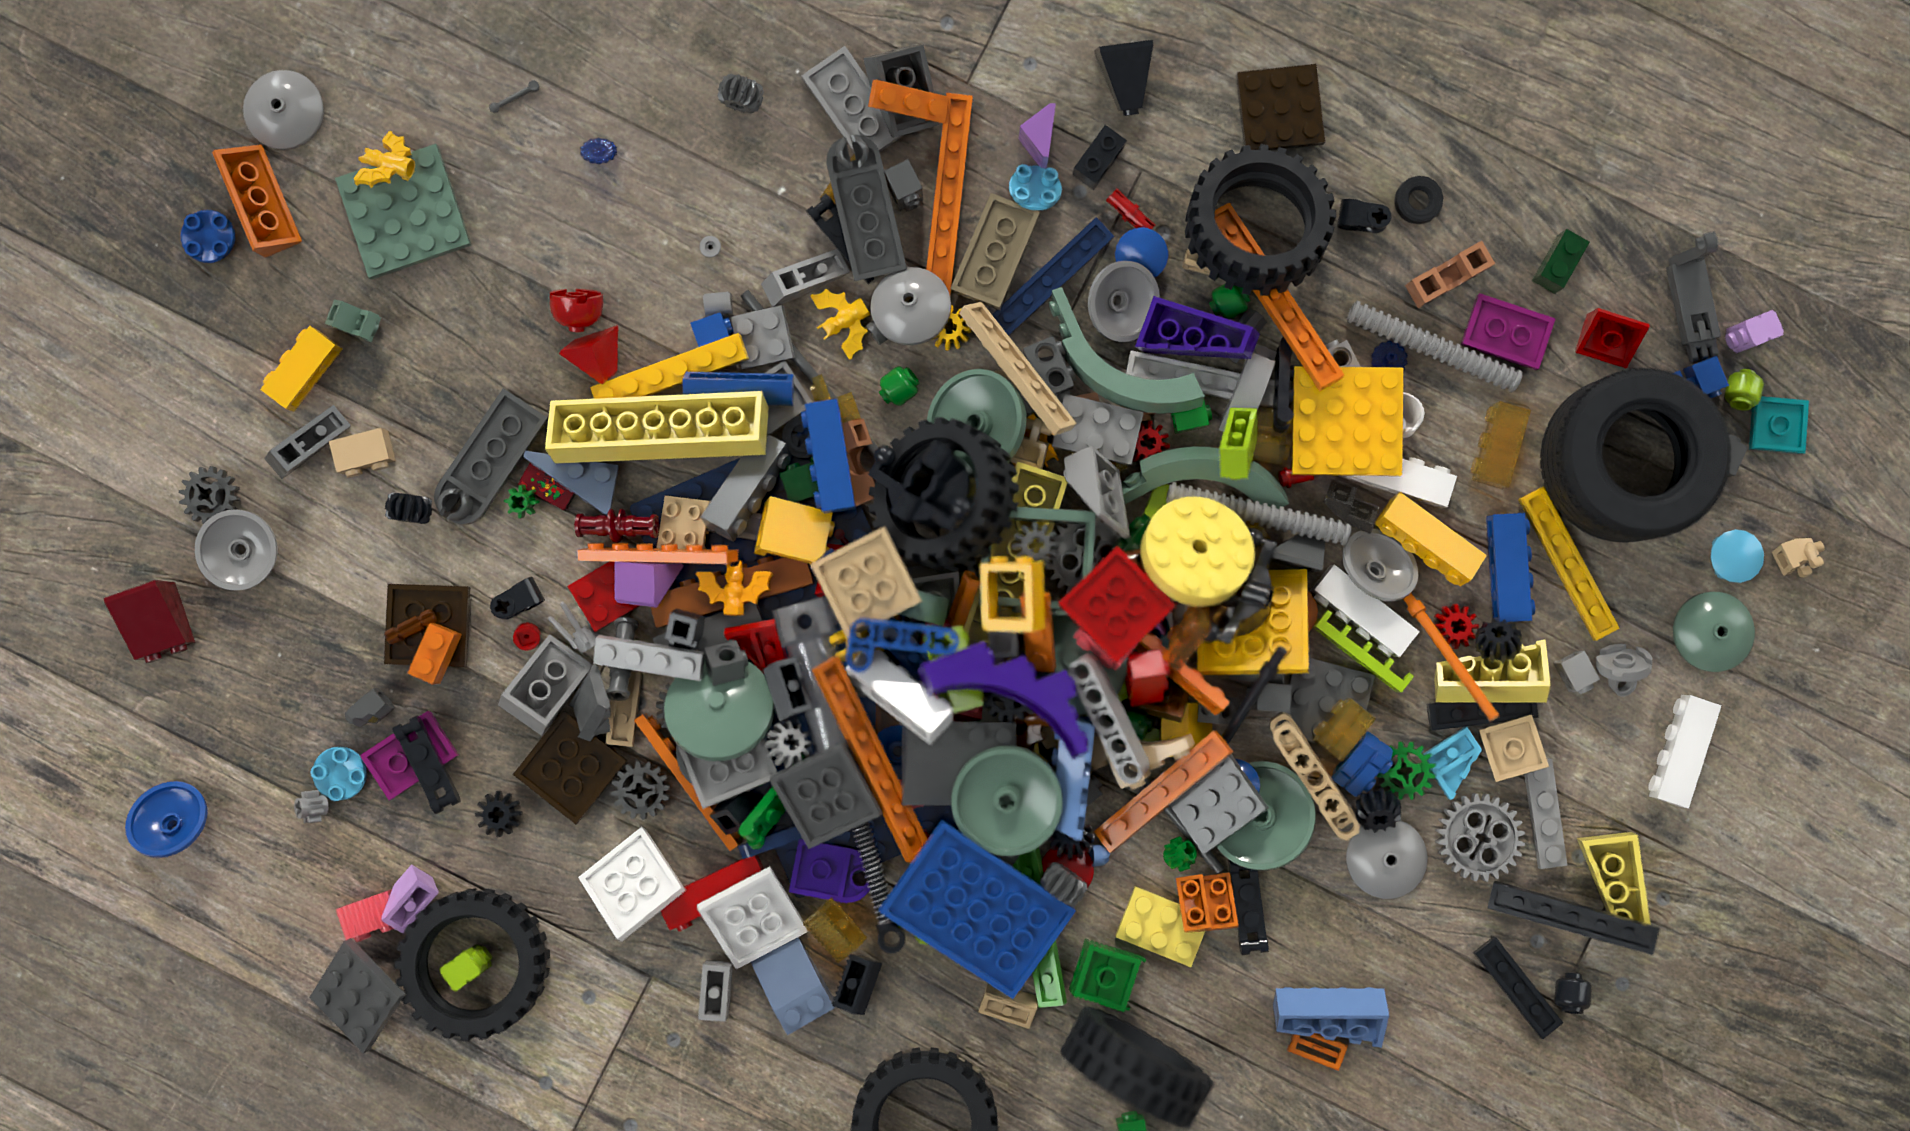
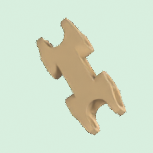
(1323, 790)

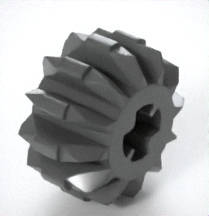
(740, 93)
(1028, 539)
(1063, 884)

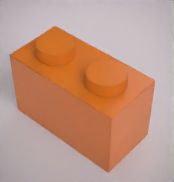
(434, 653)

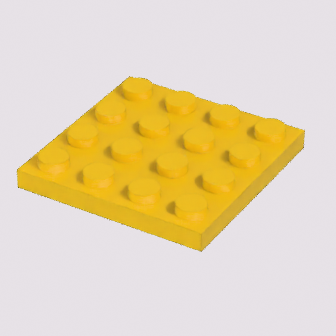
(1350, 424)
(1283, 627)

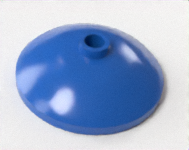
(157, 811)

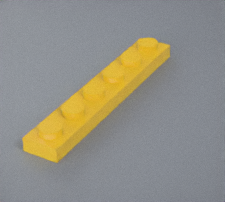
(672, 370)

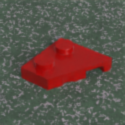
(759, 641)

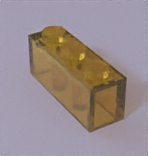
(1500, 445)

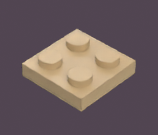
(1514, 748)

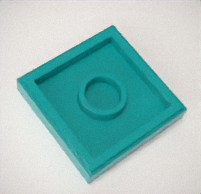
(1779, 425)

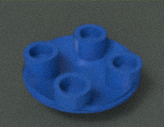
(207, 236)
(1143, 247)

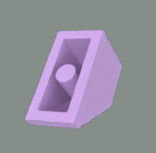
(408, 897)

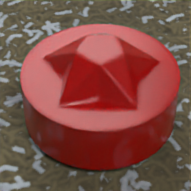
(526, 636)

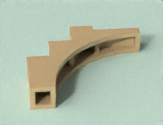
(1155, 751)

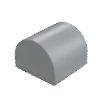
(717, 303)

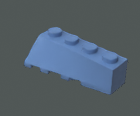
(1074, 782)
(1332, 1013)

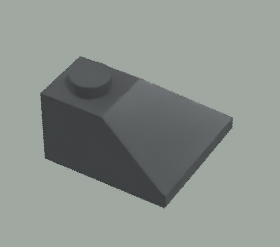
(1301, 553)

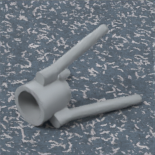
(583, 637)

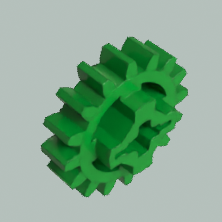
(1409, 783)

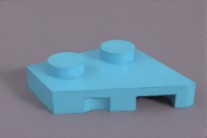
(1454, 760)

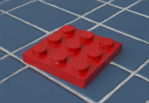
(1116, 605)

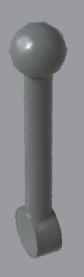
(532, 86)

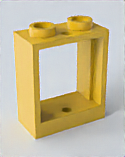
(1033, 595)

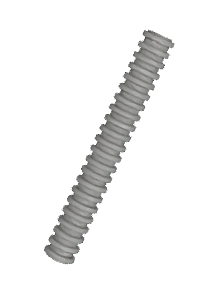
(1435, 346)
(1271, 515)

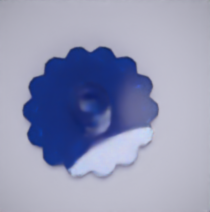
(598, 150)
(1389, 355)

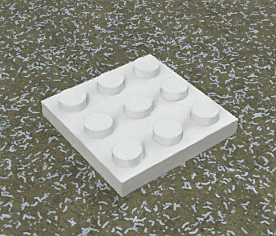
(631, 884)
(752, 918)

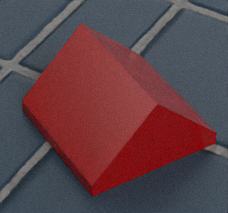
(1610, 337)

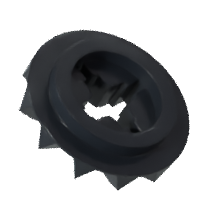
(792, 440)

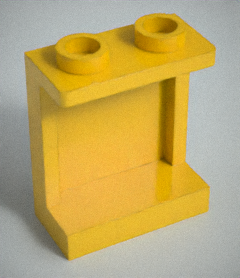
(793, 531)

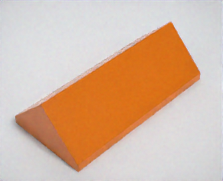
(257, 199)

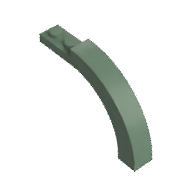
(1118, 387)
(1200, 464)

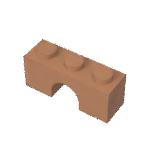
(1450, 274)
(856, 439)

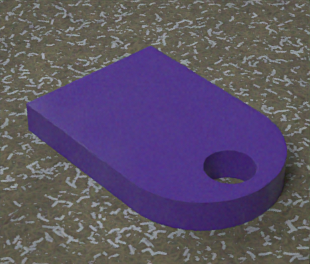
(827, 872)

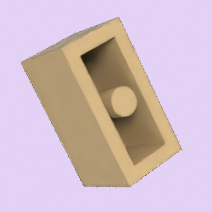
(362, 451)

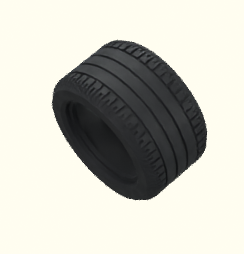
(1575, 465)

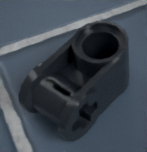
(1358, 216)
(521, 597)

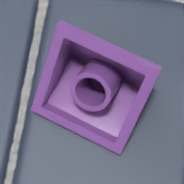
(1036, 134)
(644, 581)

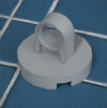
(1623, 665)

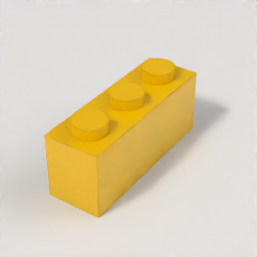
(300, 368)

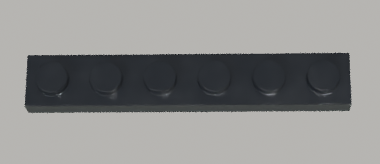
(1574, 917)

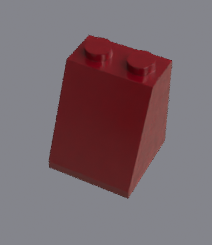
(151, 620)

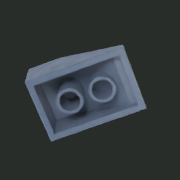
(793, 985)

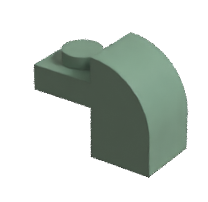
(353, 320)
(930, 610)

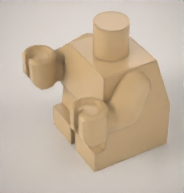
(1796, 554)

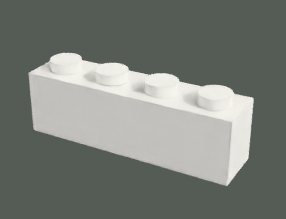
(1416, 483)
(1366, 613)
(901, 696)
(1684, 750)

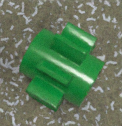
(514, 500)
(1179, 854)

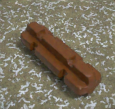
(410, 626)

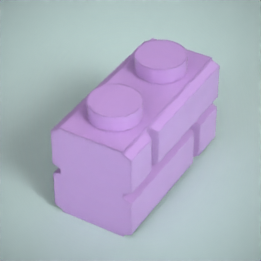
(1753, 331)

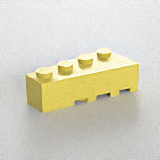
(1514, 681)
(1618, 873)

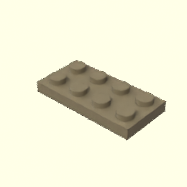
(995, 251)

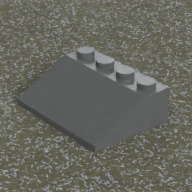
(933, 768)

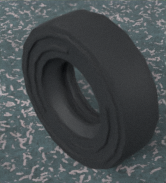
(1423, 184)

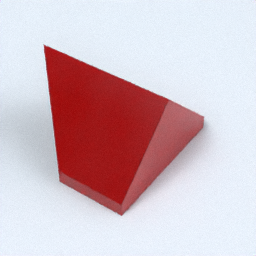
(595, 354)

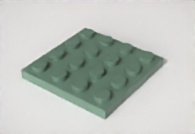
(405, 219)

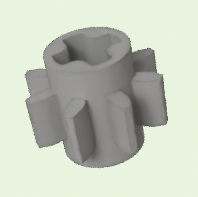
(311, 806)

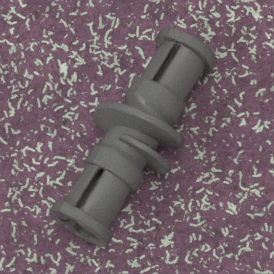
(618, 676)

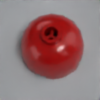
(576, 308)

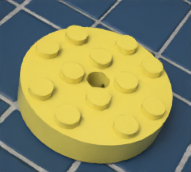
(1214, 532)

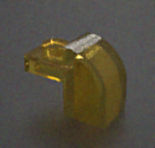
(847, 403)

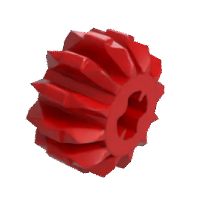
(1153, 435)
(1454, 615)

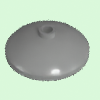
(294, 120)
(1134, 292)
(913, 321)
(219, 554)
(1380, 565)
(1368, 864)

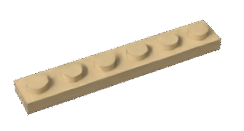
(1017, 368)

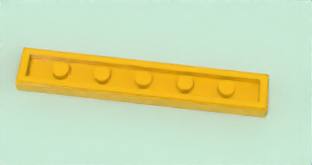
(1568, 563)

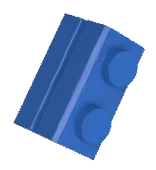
(1363, 764)

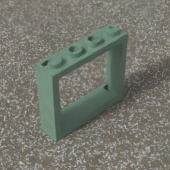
(1053, 516)

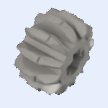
(793, 737)

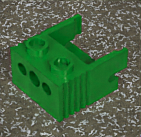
(1105, 975)

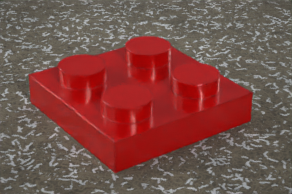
(597, 597)

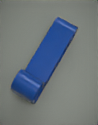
(903, 642)

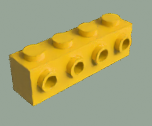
(1430, 539)

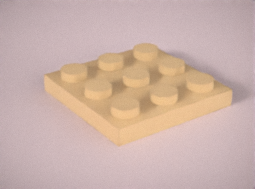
(866, 581)

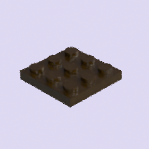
(1281, 107)
(451, 609)
(569, 769)

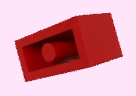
(1146, 677)

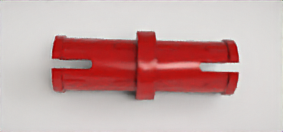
(1129, 210)

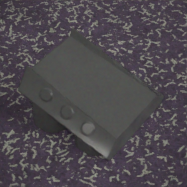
(592, 706)

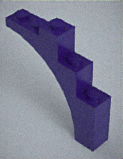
(1015, 679)

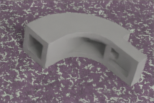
(1251, 382)

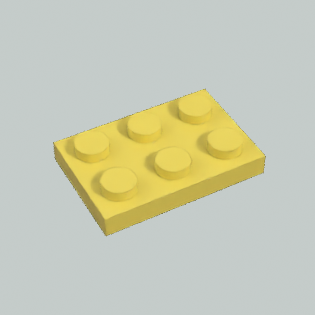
(1158, 927)

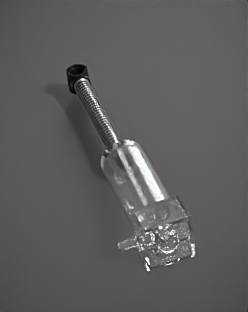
(812, 649)

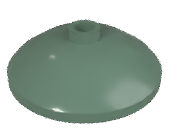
(1697, 634)

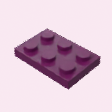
(1508, 331)
(390, 764)

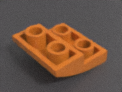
(1207, 902)

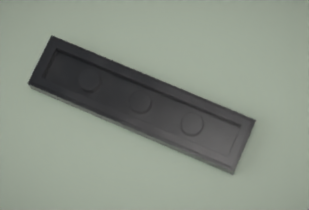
(1462, 714)
(1518, 987)

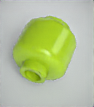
(1744, 389)

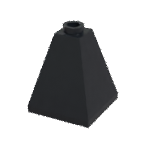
(1126, 72)

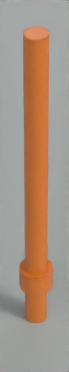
(1417, 610)

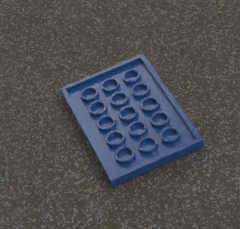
(976, 909)

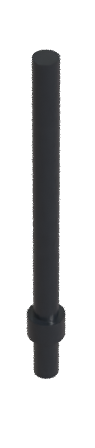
(1267, 672)

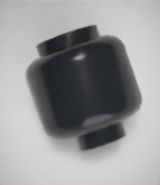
(1573, 993)

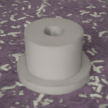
(706, 243)

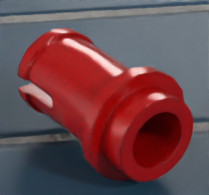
(1287, 479)

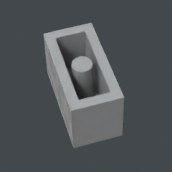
(715, 990)

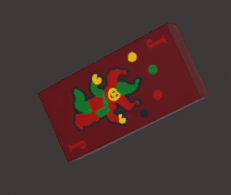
(546, 487)

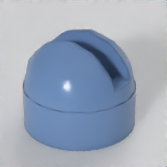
(1099, 855)

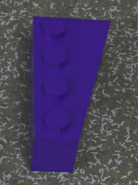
(1191, 332)

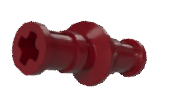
(616, 526)

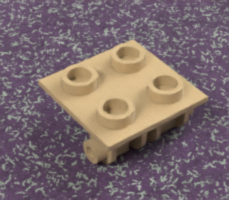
(682, 522)

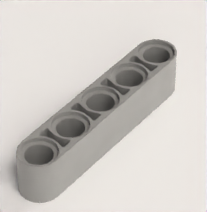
(1106, 730)

